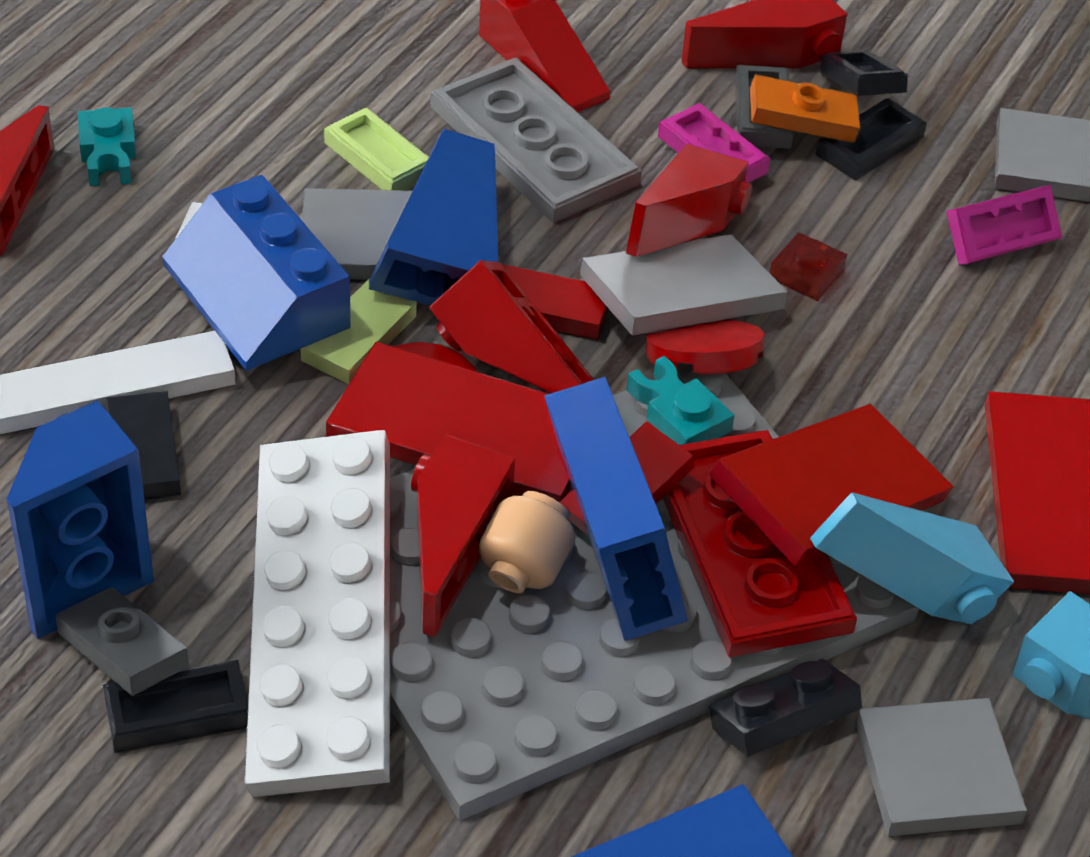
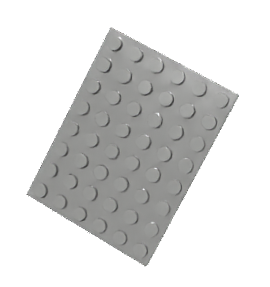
(543, 675)

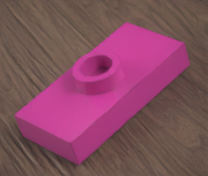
(705, 130)
(1004, 224)

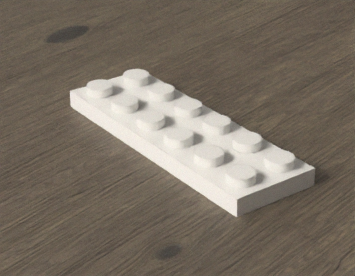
(321, 616)

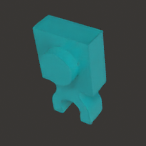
(107, 142)
(677, 409)

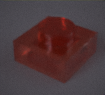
(808, 266)

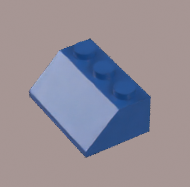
(259, 274)
(78, 515)

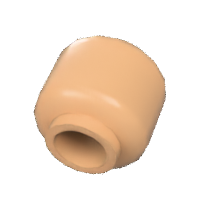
(527, 542)

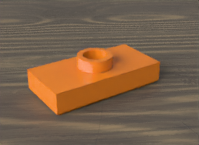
(804, 108)

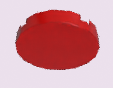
(710, 346)

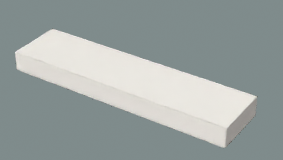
(173, 365)

